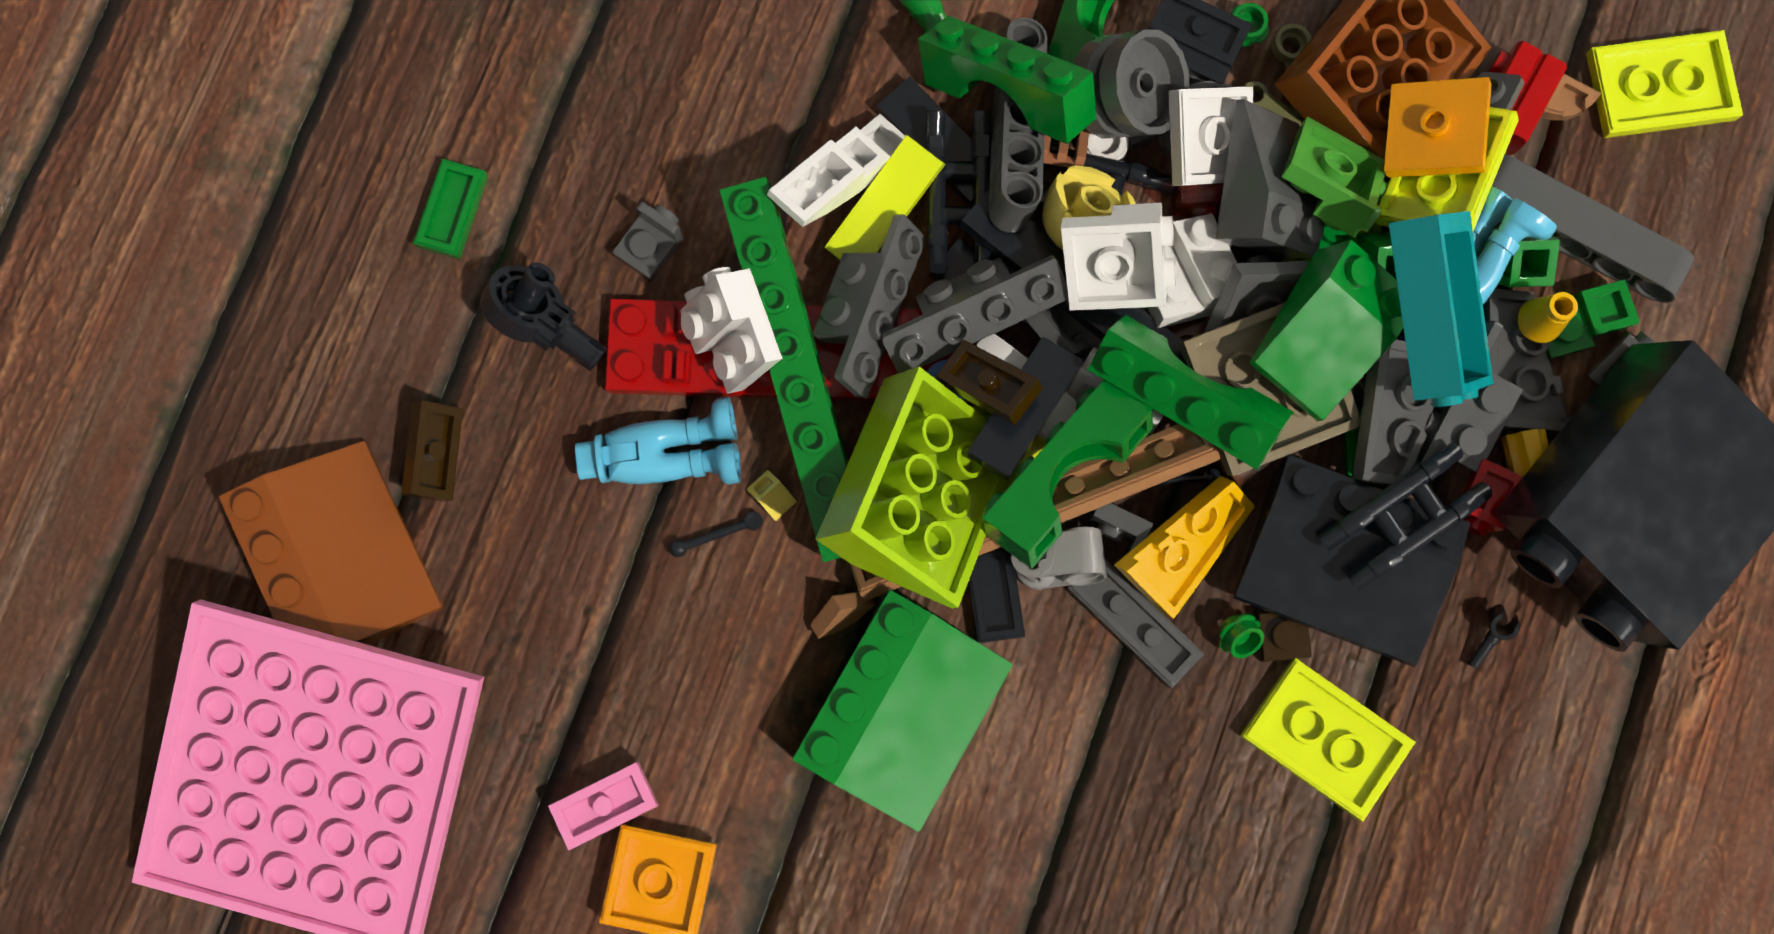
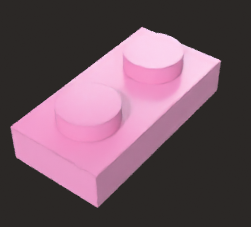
(603, 806)

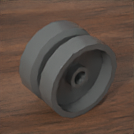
(1133, 81)

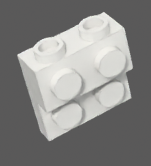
(1119, 258)
(1200, 271)
(732, 324)

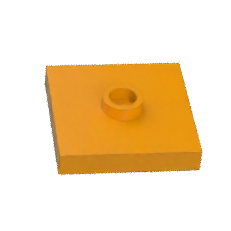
(1438, 127)
(658, 882)

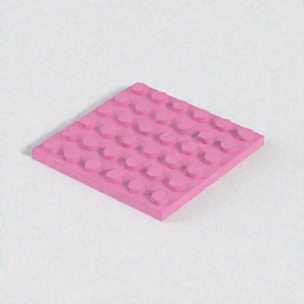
(305, 776)

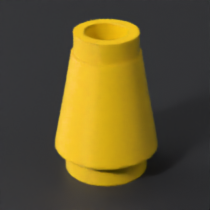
(1546, 316)

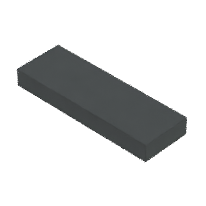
(1139, 626)

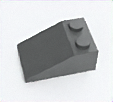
(1257, 204)

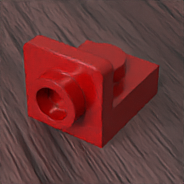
(1502, 483)

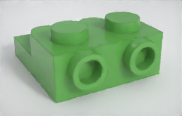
(1339, 174)

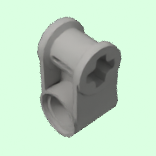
(1072, 560)

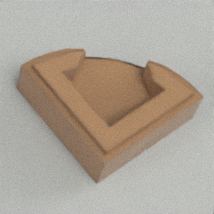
(1569, 99)
(840, 613)

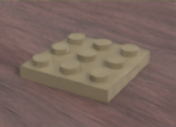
(1225, 358)

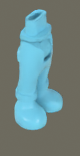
(1518, 222)
(638, 456)

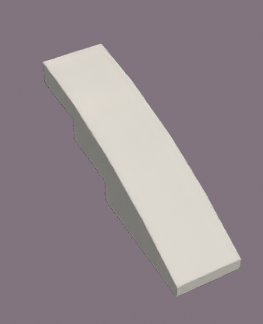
(836, 171)

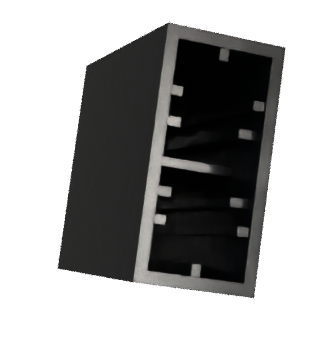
(1648, 497)

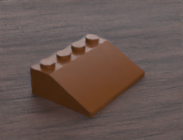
(1367, 47)
(332, 547)

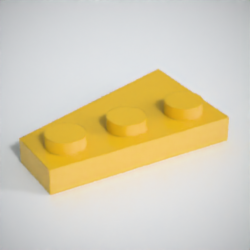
(1185, 547)

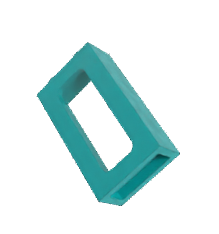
(1441, 307)

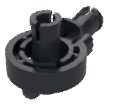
(536, 312)

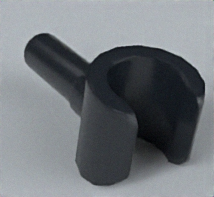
(1494, 635)

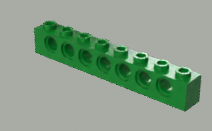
(799, 374)

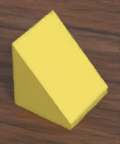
(771, 495)

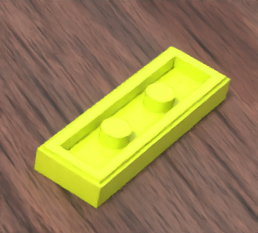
(891, 192)

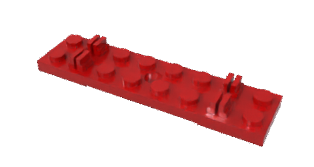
(656, 358)

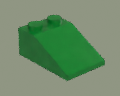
(1331, 328)

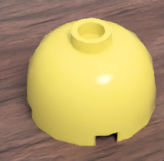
(1079, 194)

